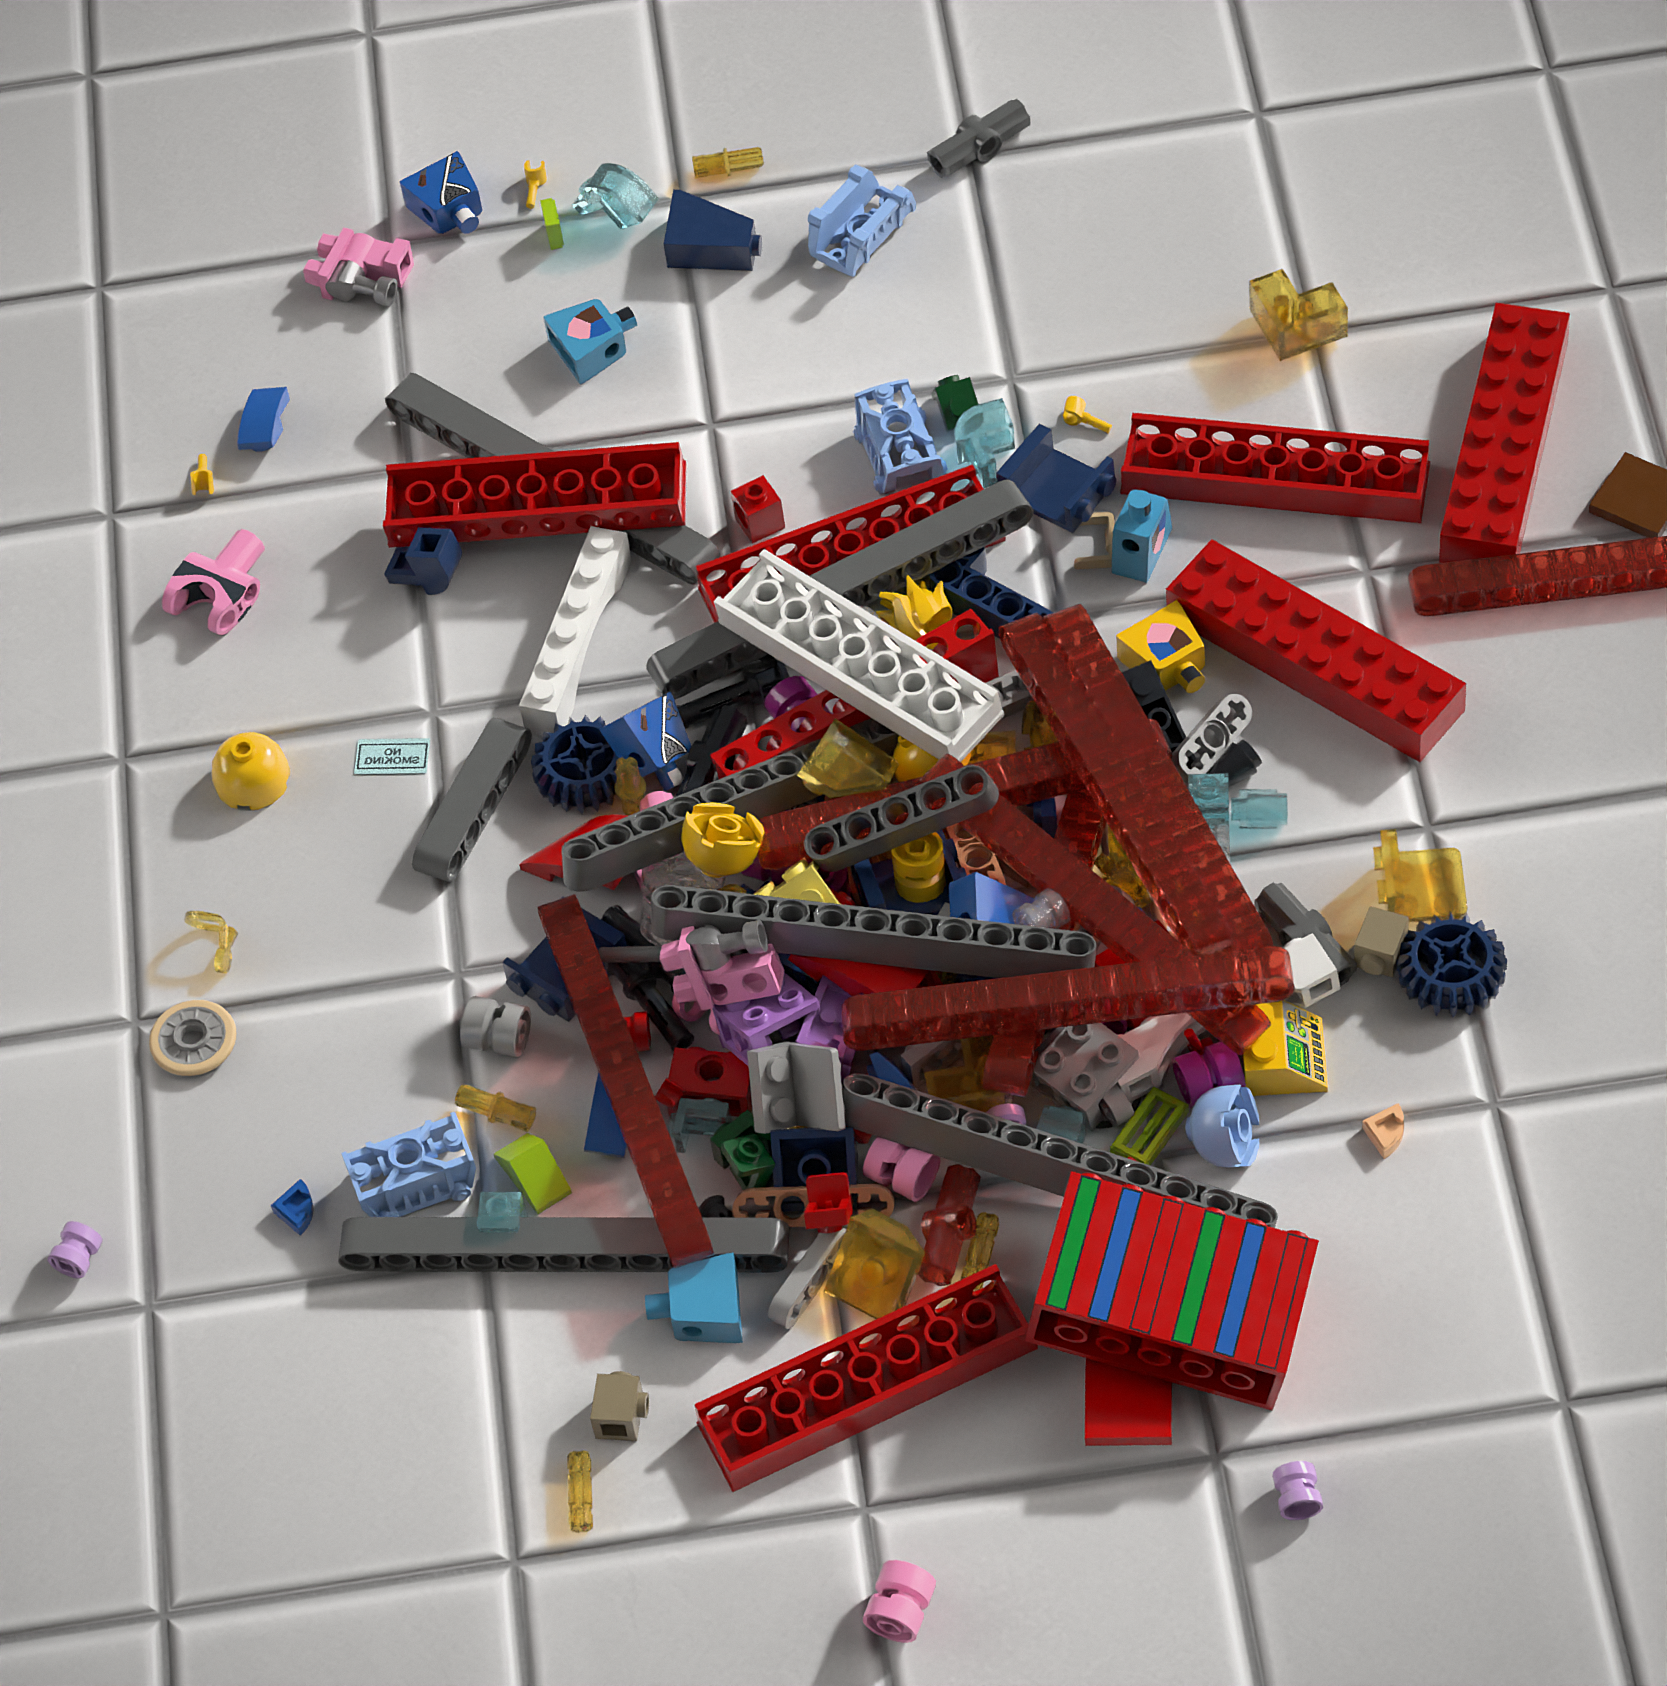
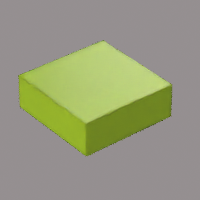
(552, 223)

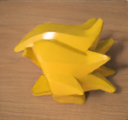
(917, 610)

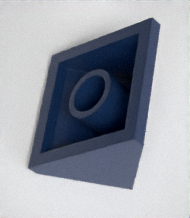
(809, 1153)

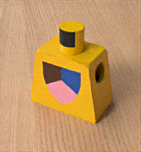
(1169, 643)

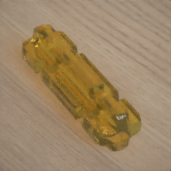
(981, 1245)
(579, 1491)

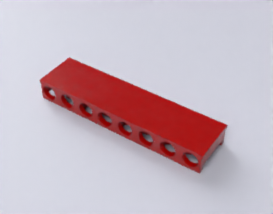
(1277, 473)
(538, 493)
(840, 543)
(973, 656)
(864, 1380)

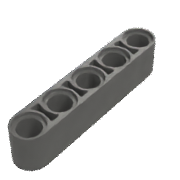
(471, 799)
(920, 820)

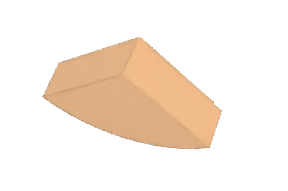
(1385, 1129)

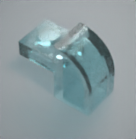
(618, 193)
(981, 435)

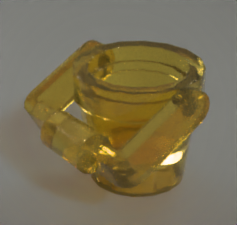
(1124, 877)

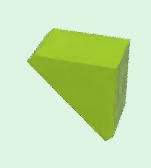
(533, 1171)

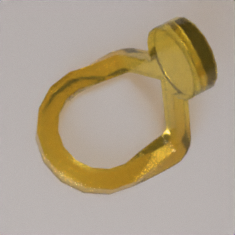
(223, 955)

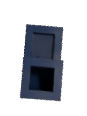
(427, 560)

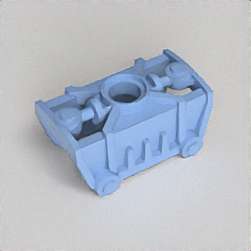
(844, 214)
(878, 441)
(418, 1183)

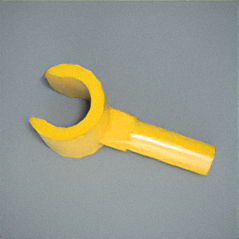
(534, 179)
(1075, 414)
(202, 478)

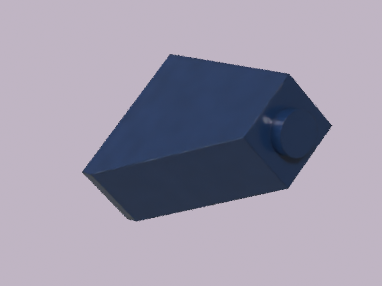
(708, 236)

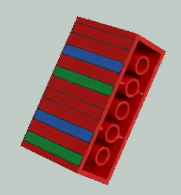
(1172, 1290)

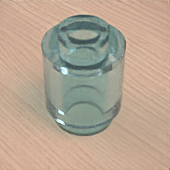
(1259, 809)

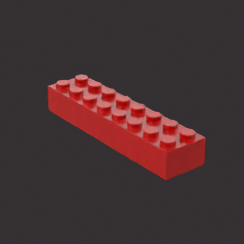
(1505, 434)
(1318, 650)

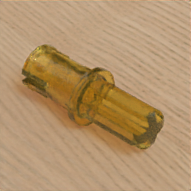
(727, 162)
(629, 785)
(496, 1107)

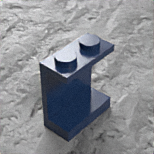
(1055, 483)
(877, 884)
(540, 976)

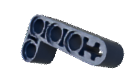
(969, 588)

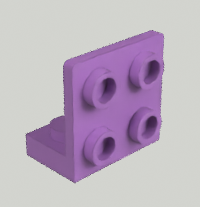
(749, 1022)
(824, 1024)

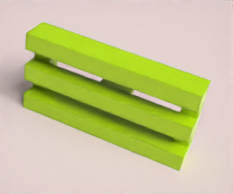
(1181, 1110)

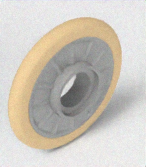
(194, 1059)

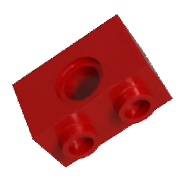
(696, 1065)

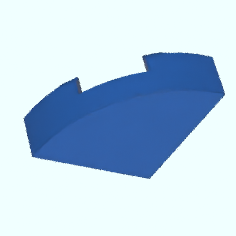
(295, 1207)

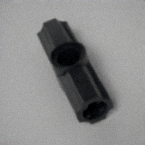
(724, 728)

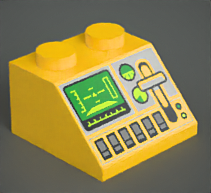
(1288, 1054)

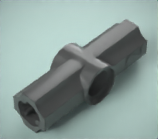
(978, 138)
(1294, 921)

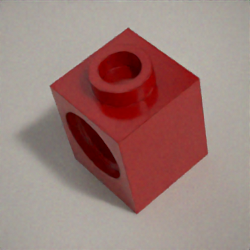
(757, 509)

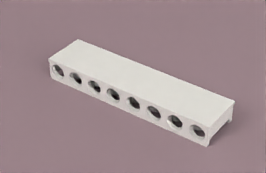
(860, 661)

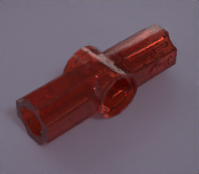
(949, 1224)

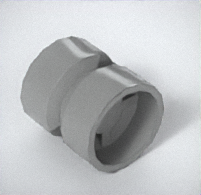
(501, 1027)

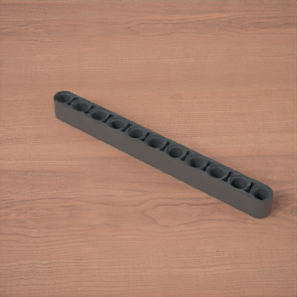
(481, 435)
(857, 578)
(657, 831)
(876, 934)
(1016, 1149)
(548, 1244)

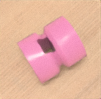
(904, 1167)
(898, 1605)

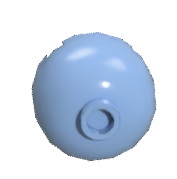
(1223, 1126)

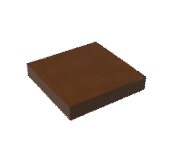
(1634, 497)

